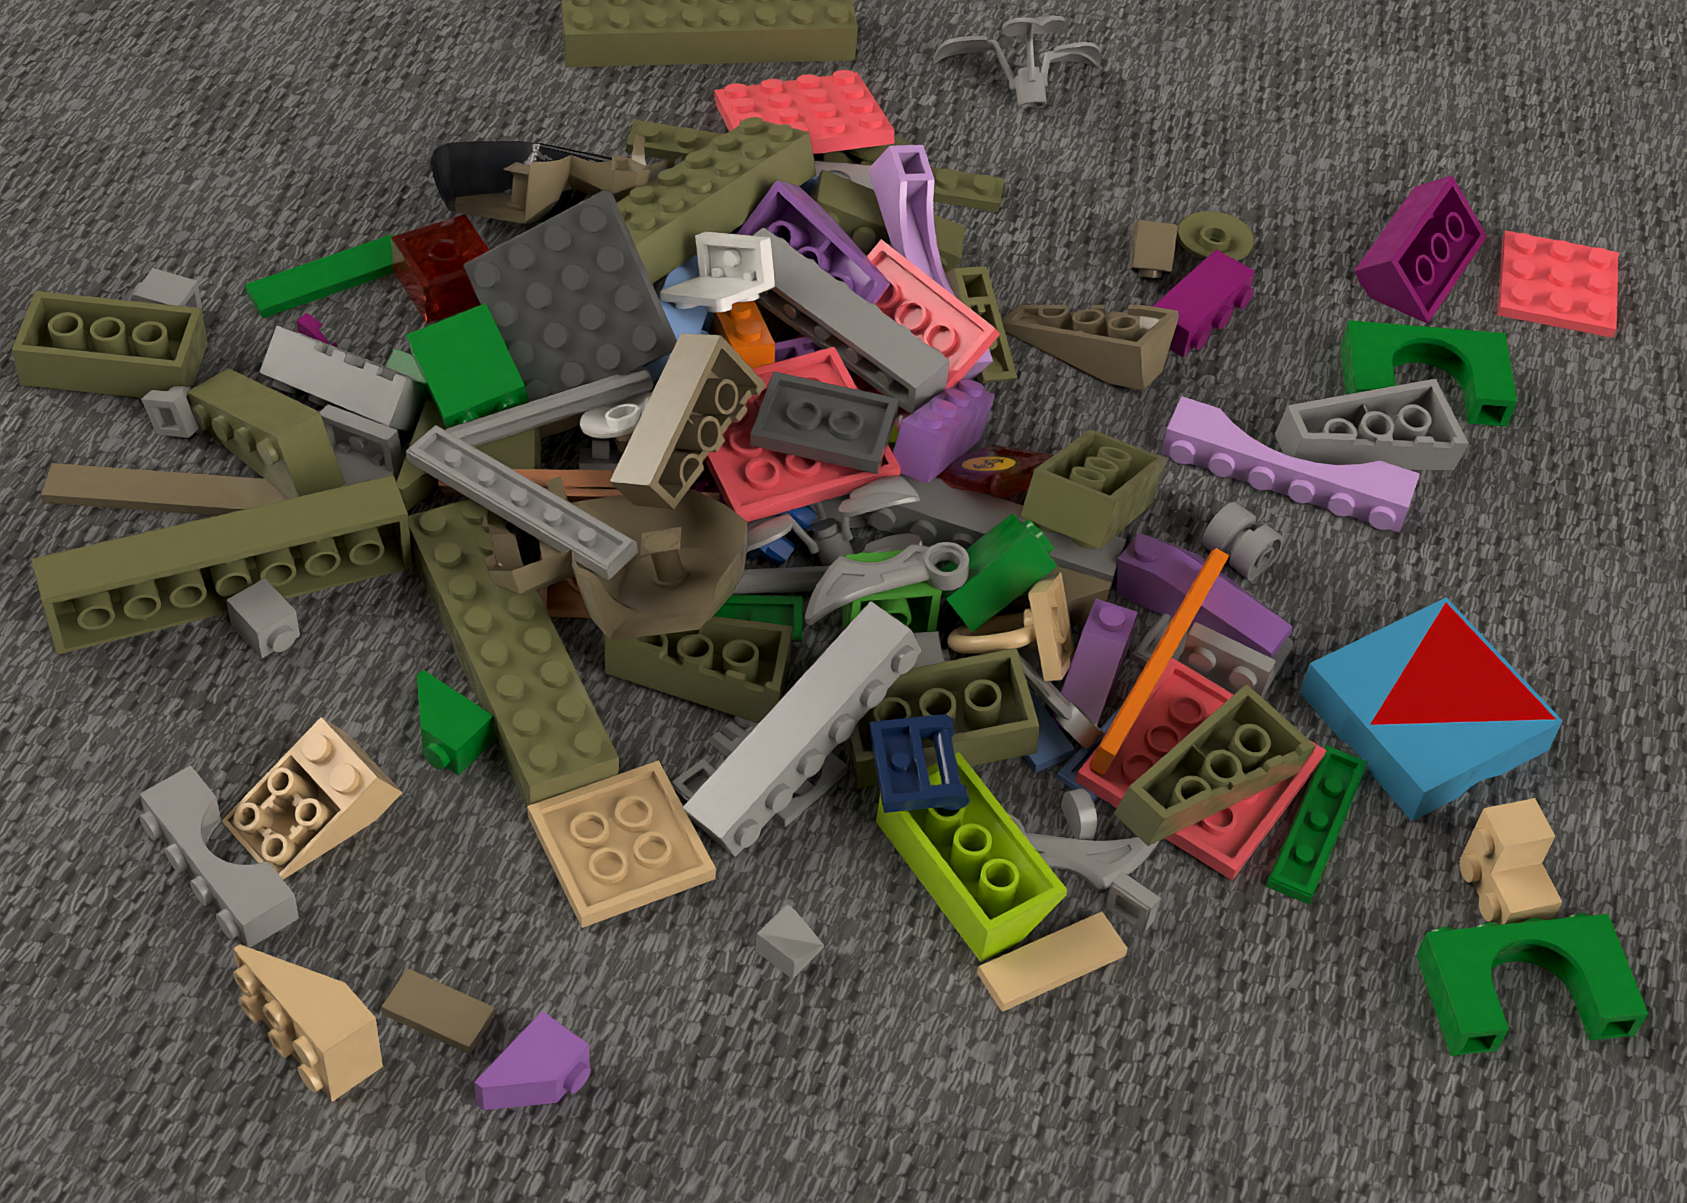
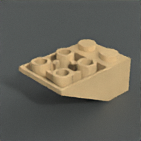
(311, 800)
(311, 1019)

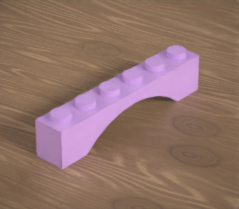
(905, 198)
(1365, 491)

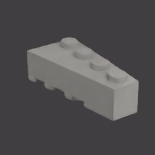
(344, 380)
(1393, 424)

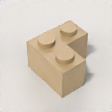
(1507, 865)

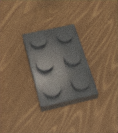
(824, 422)

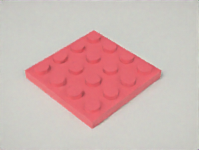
(831, 108)
(930, 315)
(771, 482)
(1171, 713)

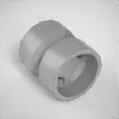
(1249, 545)

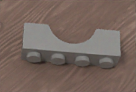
(249, 898)

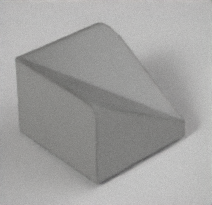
(788, 942)

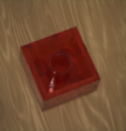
(432, 266)

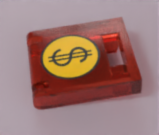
(994, 469)

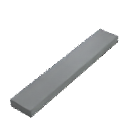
(522, 502)

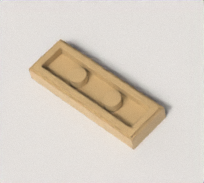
(1052, 961)

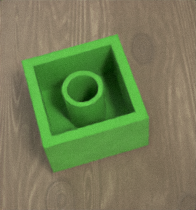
(911, 604)

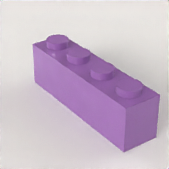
(942, 430)

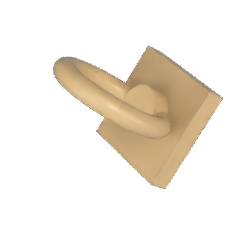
(1041, 627)

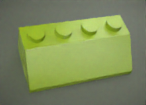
(976, 865)

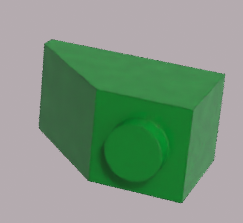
(451, 725)

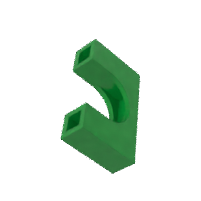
(1471, 357)
(1575, 949)

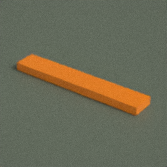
(1157, 662)

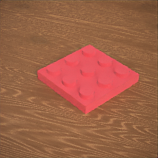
(1558, 284)

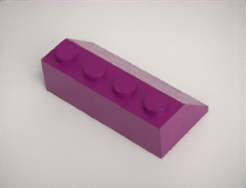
(1422, 250)

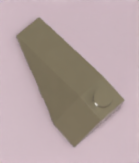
(1111, 346)

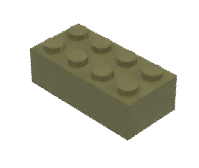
(108, 345)
(1092, 489)
(980, 693)

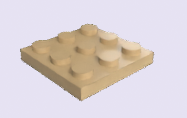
(621, 843)

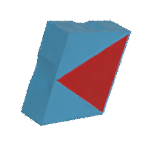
(1430, 707)

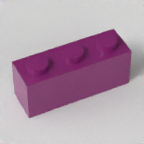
(1207, 300)

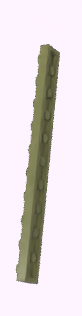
(949, 185)

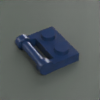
(903, 767)

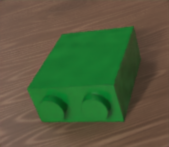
(467, 367)
(1000, 570)

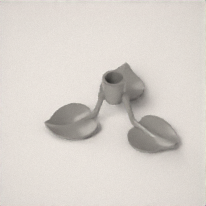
(1029, 83)
(830, 538)

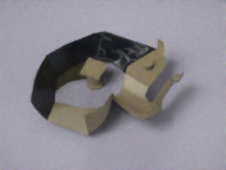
(541, 177)

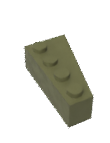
(268, 433)

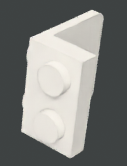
(730, 272)

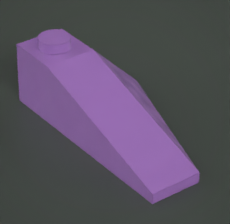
(813, 233)
(1160, 576)

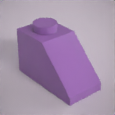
(535, 1067)

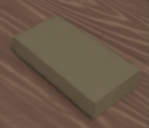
(438, 1011)

